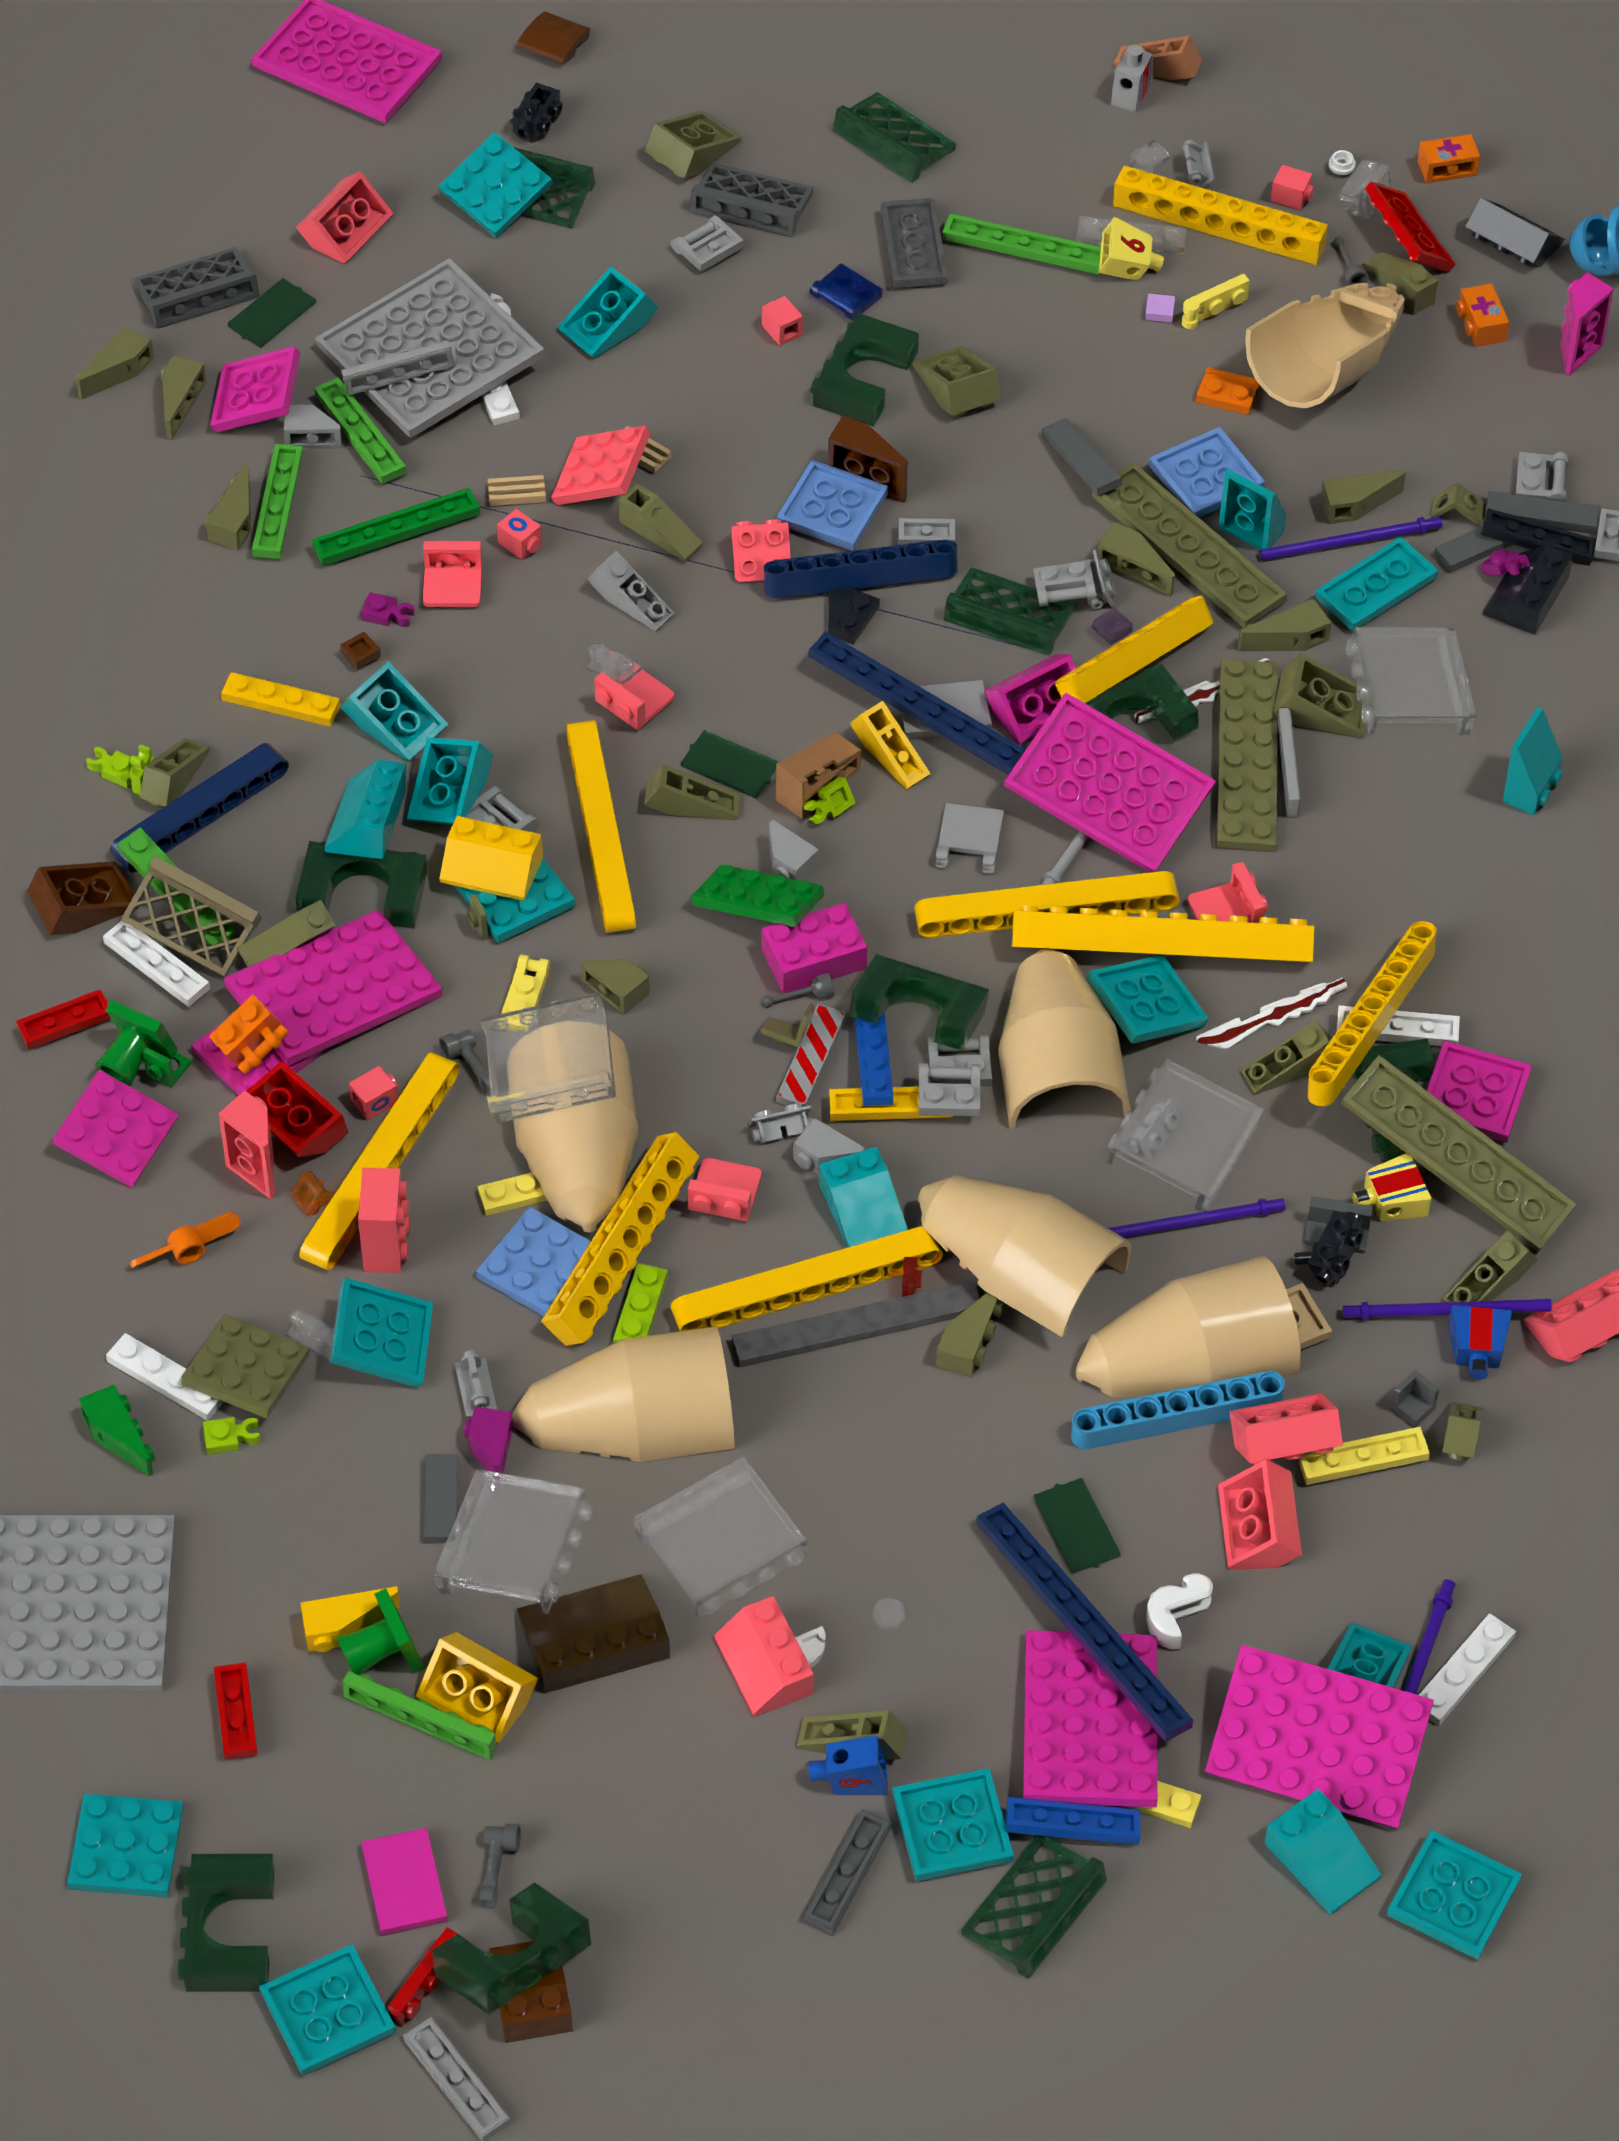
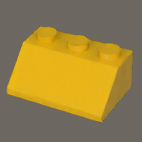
(491, 858)
(476, 1684)

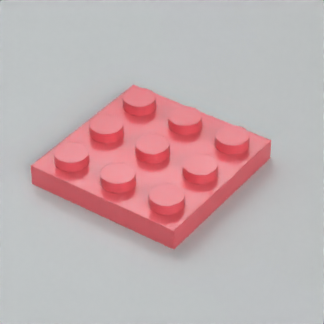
(601, 465)

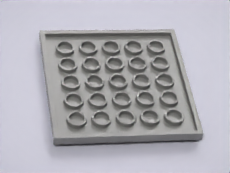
(426, 311)
(84, 1602)

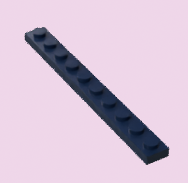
(916, 702)
(1085, 1622)

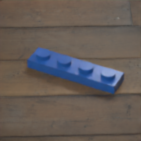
(874, 1062)
(1073, 1820)

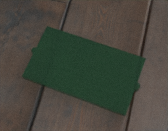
(271, 312)
(729, 764)
(1077, 1525)

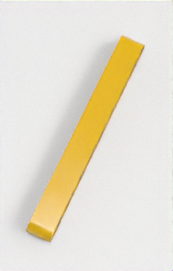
(600, 827)
(995, 908)
(1371, 1013)
(385, 1150)
(805, 1280)

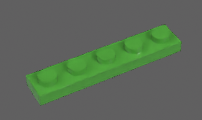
(360, 431)
(277, 501)
(139, 851)
(419, 1715)

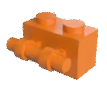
(249, 1034)

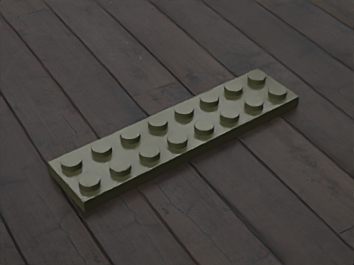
(1192, 547)
(1247, 755)
(1458, 1153)

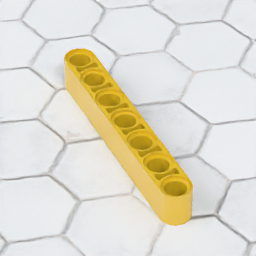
(1136, 650)

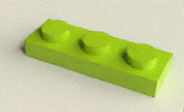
(641, 1302)

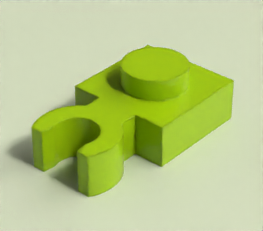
(113, 768)
(137, 770)
(833, 800)
(224, 1434)

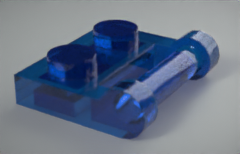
(851, 287)

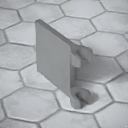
(970, 831)

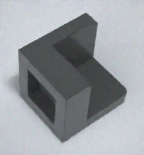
(1415, 1398)

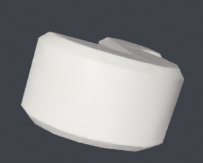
(1174, 1603)

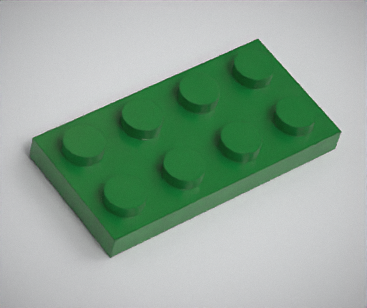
(758, 895)

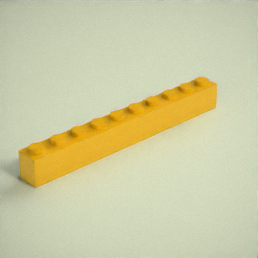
(1163, 935)

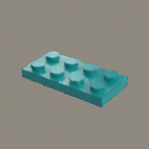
(1376, 583)

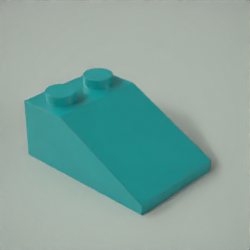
(607, 314)
(1251, 512)
(394, 712)
(1533, 765)
(449, 780)
(861, 1197)
(1370, 1656)
(1322, 1851)

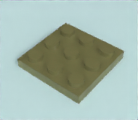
(245, 1366)

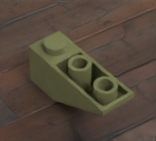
(119, 361)
(1356, 496)
(231, 518)
(655, 521)
(1290, 630)
(1287, 1060)
(1493, 1272)
(966, 1335)

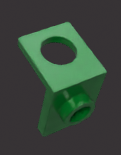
(160, 1066)

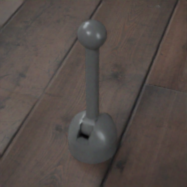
(1358, 272)
(820, 986)

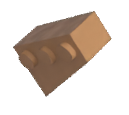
(812, 769)

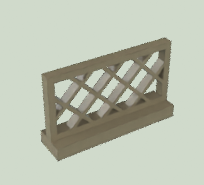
(202, 893)

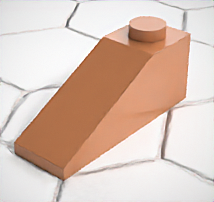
(1172, 57)

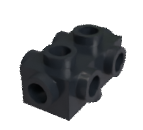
(536, 112)
(1335, 1248)

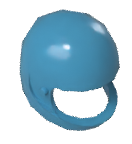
(1596, 244)

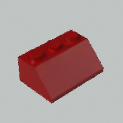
(298, 1112)

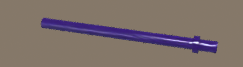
(1420, 525)
(1261, 1208)
(1425, 1309)
(1442, 1602)

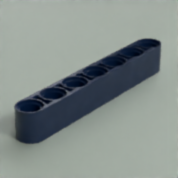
(860, 568)
(209, 800)

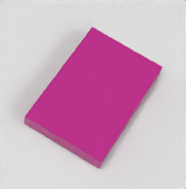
(404, 1881)

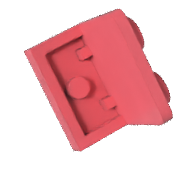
(756, 546)
(452, 573)
(635, 700)
(1231, 899)
(724, 1189)

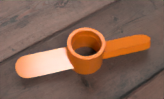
(189, 1241)

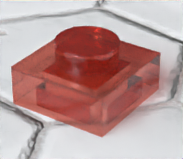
(911, 1277)

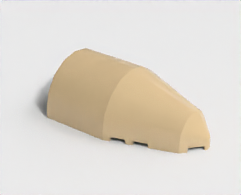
(1323, 344)
(1056, 1034)
(584, 1149)
(1021, 1244)
(1197, 1333)
(635, 1400)

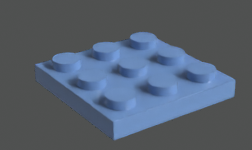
(1197, 469)
(832, 505)
(533, 1261)

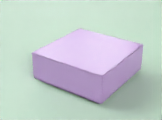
(1160, 308)

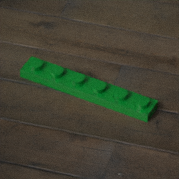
(395, 526)

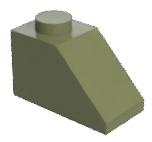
(617, 982)
(1462, 1431)

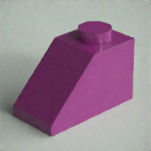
(490, 1437)

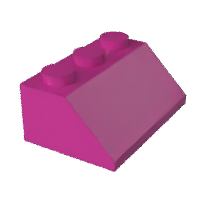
(1584, 320)
(1028, 697)

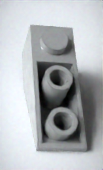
(629, 592)

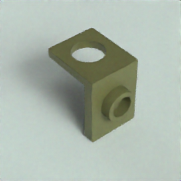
(1460, 499)
(478, 918)
(784, 1032)

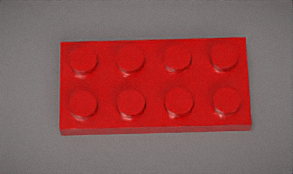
(1409, 227)

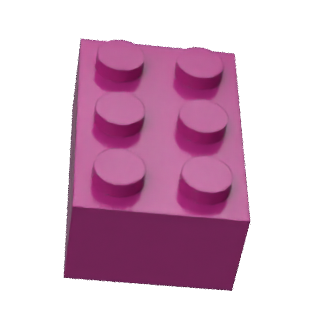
(817, 945)

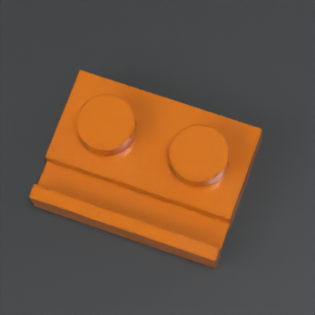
(1227, 391)

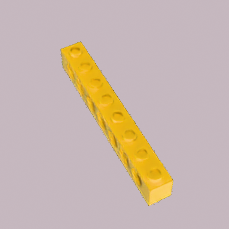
(1220, 215)
(620, 1239)

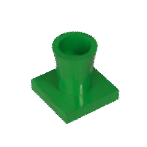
(135, 1034)
(380, 1640)

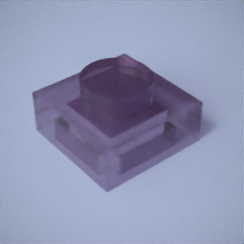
(1112, 626)

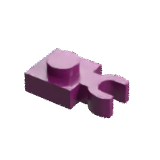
(1503, 562)
(382, 609)

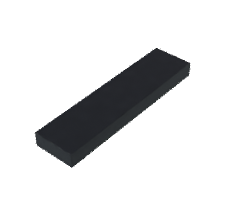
(1535, 534)

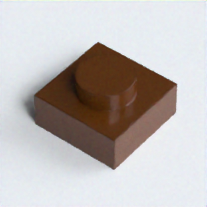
(360, 650)

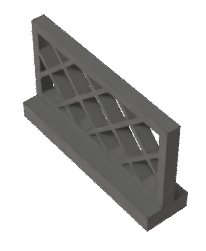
(748, 209)
(200, 296)

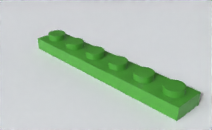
(1022, 243)

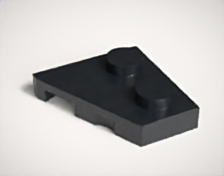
(850, 613)

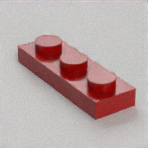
(63, 1019)
(235, 1711)
(422, 1980)

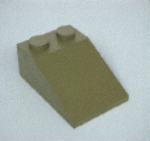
(690, 143)
(959, 380)
(1320, 698)

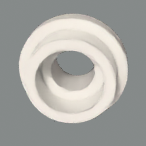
(1342, 162)

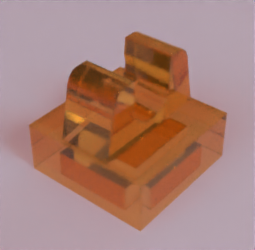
(311, 1193)

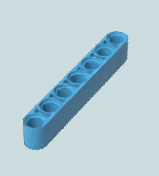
(1167, 1420)

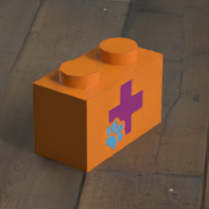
(1448, 158)
(1482, 315)

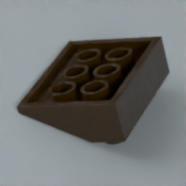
(595, 1633)

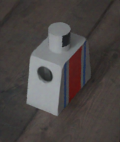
(1134, 67)

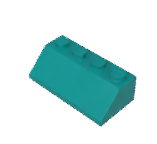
(368, 811)

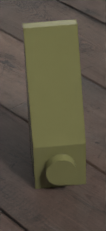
(1410, 279)
(182, 384)
(1134, 557)
(172, 771)
(689, 796)
(288, 934)
(819, 1731)

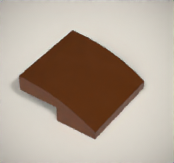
(553, 37)

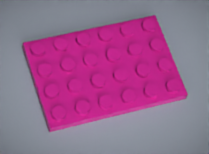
(347, 59)
(1109, 783)
(337, 985)
(1081, 1729)
(1320, 1729)

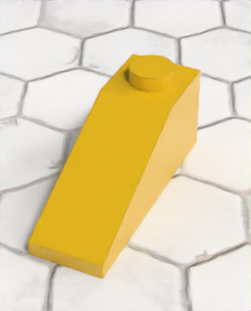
(889, 745)
(341, 1615)

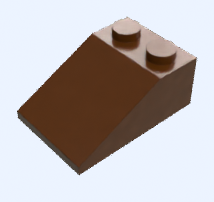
(865, 453)
(79, 895)
(538, 2009)

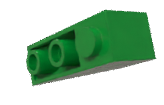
(113, 1428)

